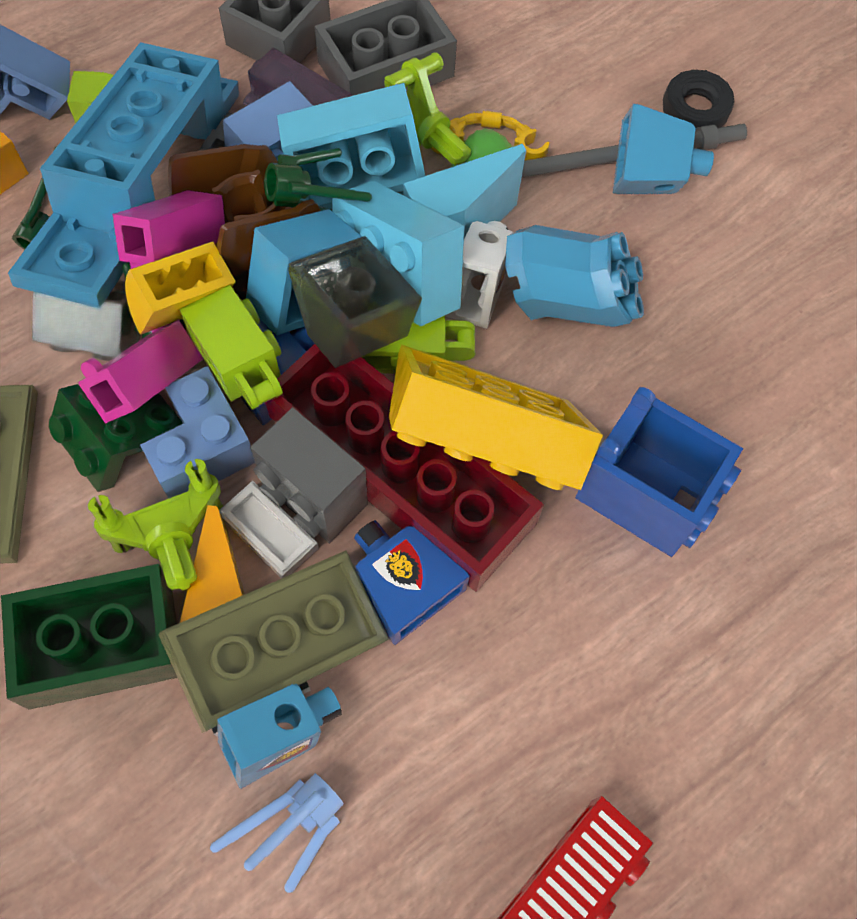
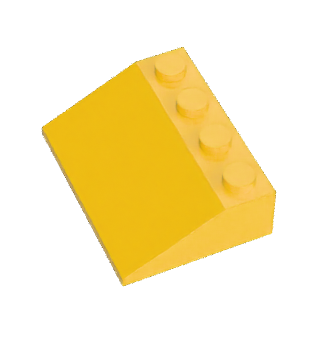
(491, 420)

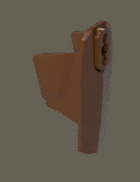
(239, 177)

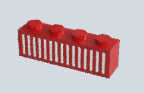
(584, 868)

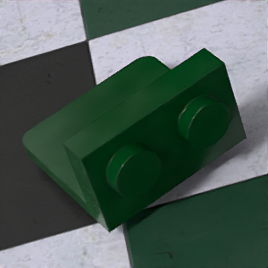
(101, 446)

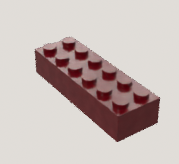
(454, 503)

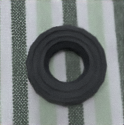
(703, 84)

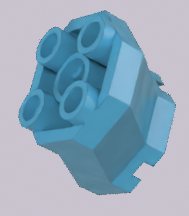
(575, 275)

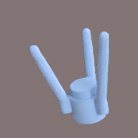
(311, 806)

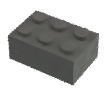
(377, 40)

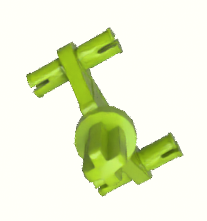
(430, 123)
(163, 527)

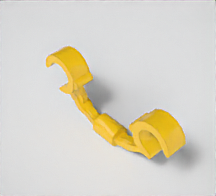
(491, 119)

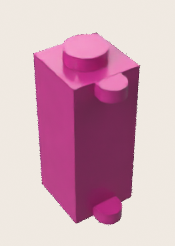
(168, 226)
(139, 371)

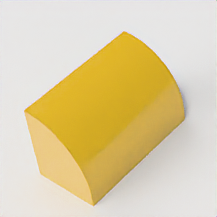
(168, 284)

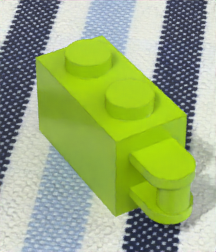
(429, 339)
(235, 346)

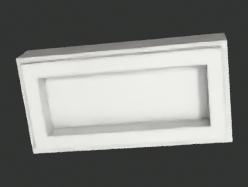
(268, 530)

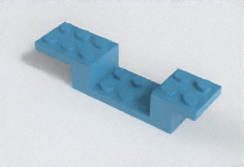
(109, 165)

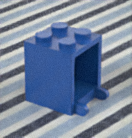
(647, 463)

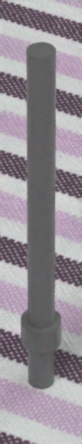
(705, 139)

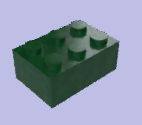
(87, 637)

